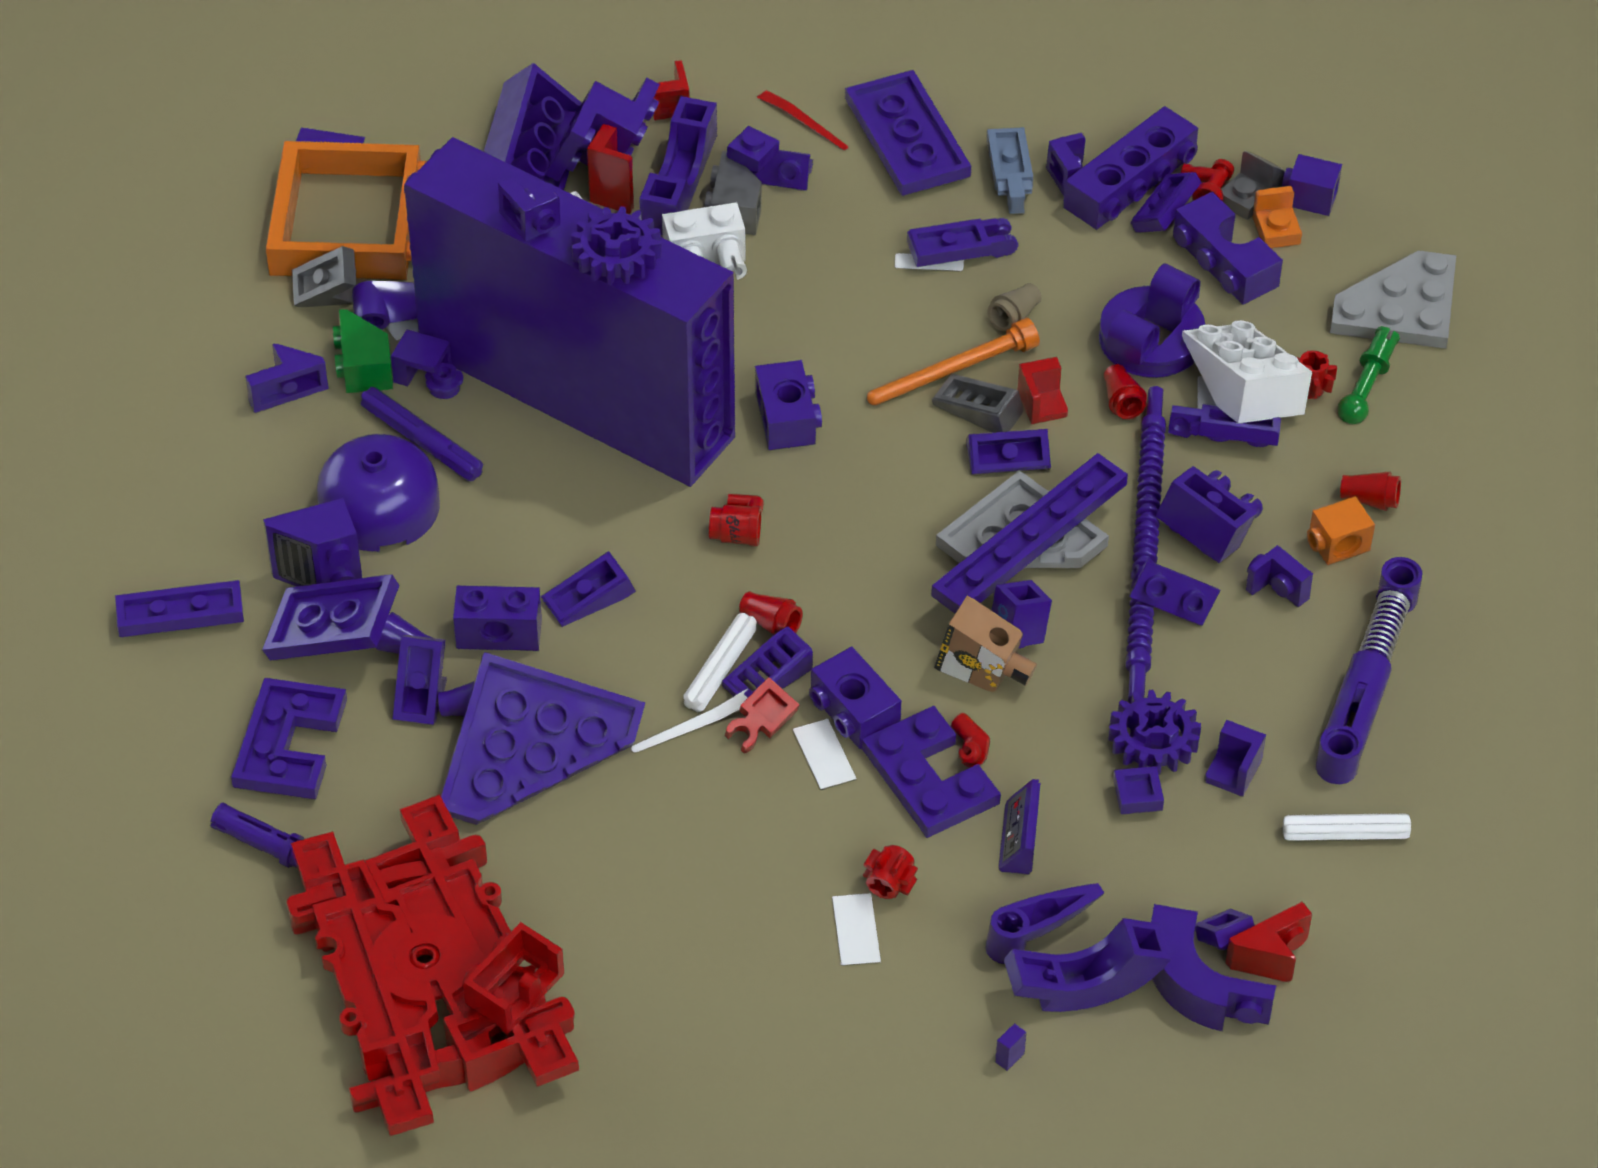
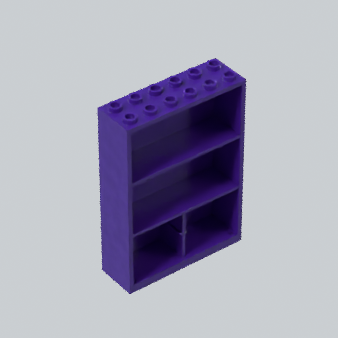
(618, 361)

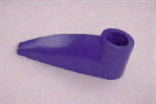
(384, 302)
(1036, 916)

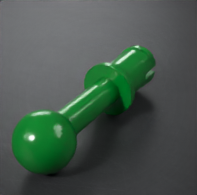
(1354, 407)

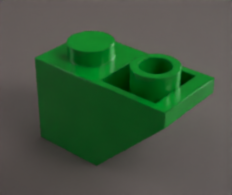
(364, 354)

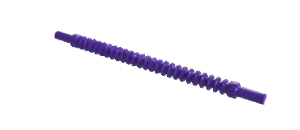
(1146, 538)

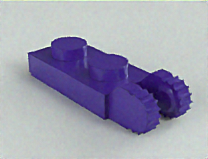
(961, 241)

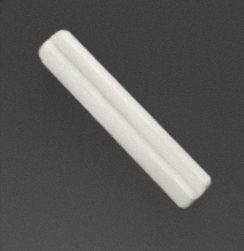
(720, 662)
(1346, 827)

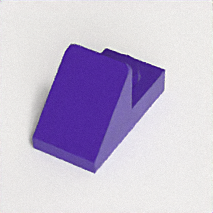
(292, 377)
(419, 679)

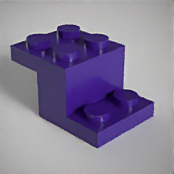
(599, 108)

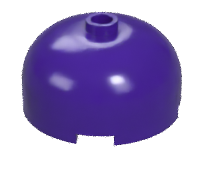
(385, 487)

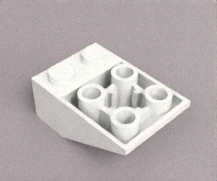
(1248, 372)

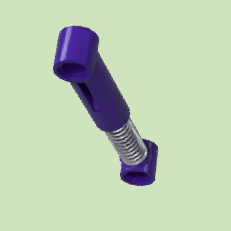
(1368, 673)

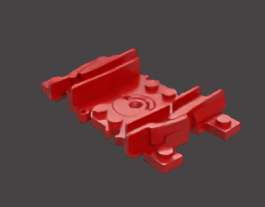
(383, 919)

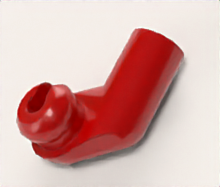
(976, 741)

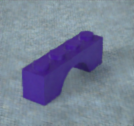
(688, 149)

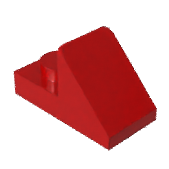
(1268, 945)

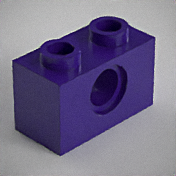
(786, 404)
(497, 618)
(854, 696)

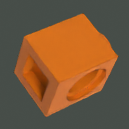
(1340, 531)

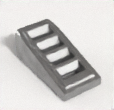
(999, 416)

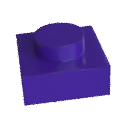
(753, 148)
(1138, 790)
(1221, 927)

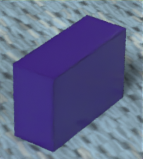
(1010, 1047)

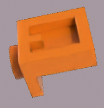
(1276, 217)

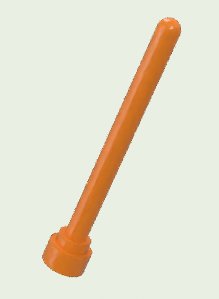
(1020, 336)

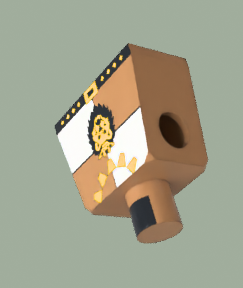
(982, 648)

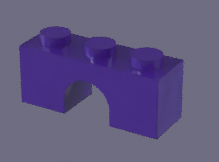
(1207, 232)

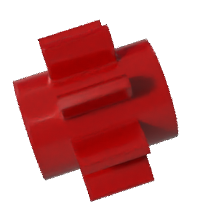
(1322, 373)
(890, 872)

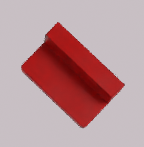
(610, 171)

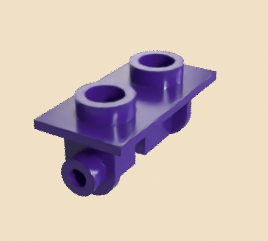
(786, 170)
(1173, 592)

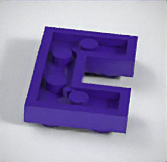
(265, 756)
(900, 759)

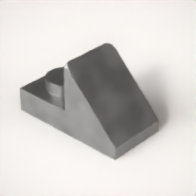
(1253, 176)
(325, 279)

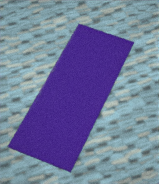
(313, 135)

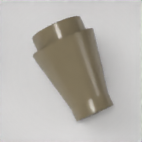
(1013, 306)

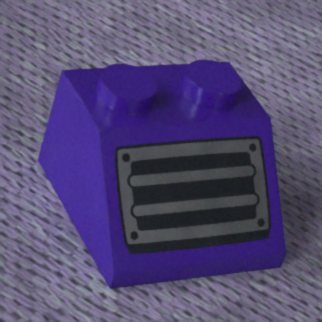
(313, 545)

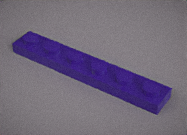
(1030, 533)

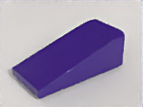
(589, 590)

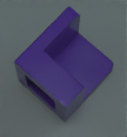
(418, 352)
(1237, 758)

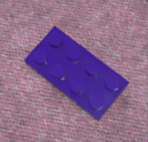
(907, 132)

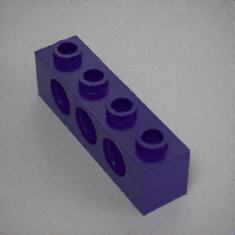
(1130, 167)

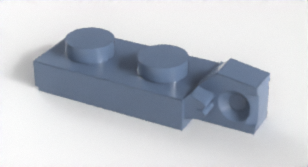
(1010, 165)

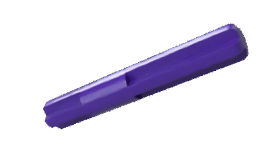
(422, 434)

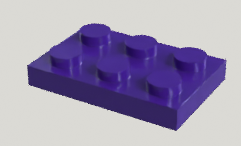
(331, 617)

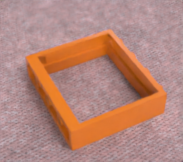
(335, 158)

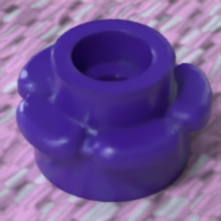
(445, 381)

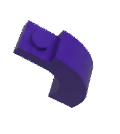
(1093, 976)
(1196, 988)

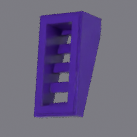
(784, 648)

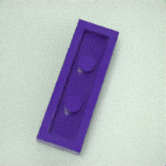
(179, 608)

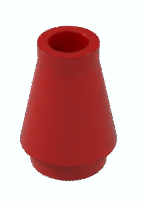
(1125, 395)
(1373, 489)
(772, 612)

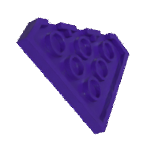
(529, 734)

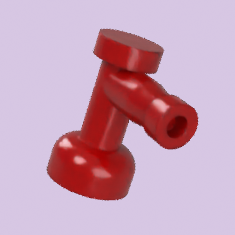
(1212, 177)

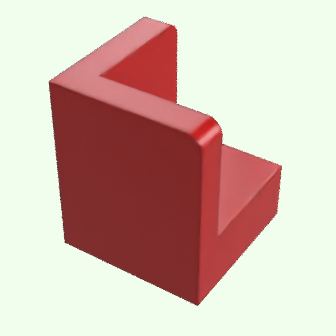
(670, 93)
(1041, 390)

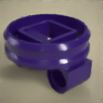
(1134, 341)

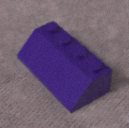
(531, 122)

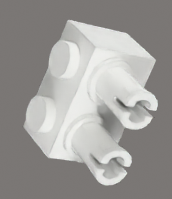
(711, 233)

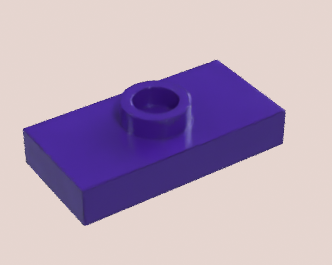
(1162, 204)

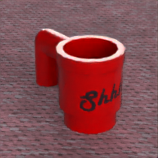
(738, 520)

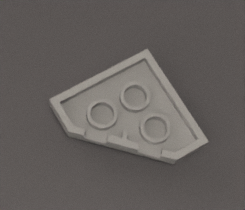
(1406, 297)
(1004, 506)

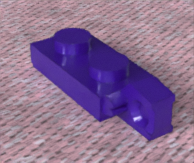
(1220, 427)

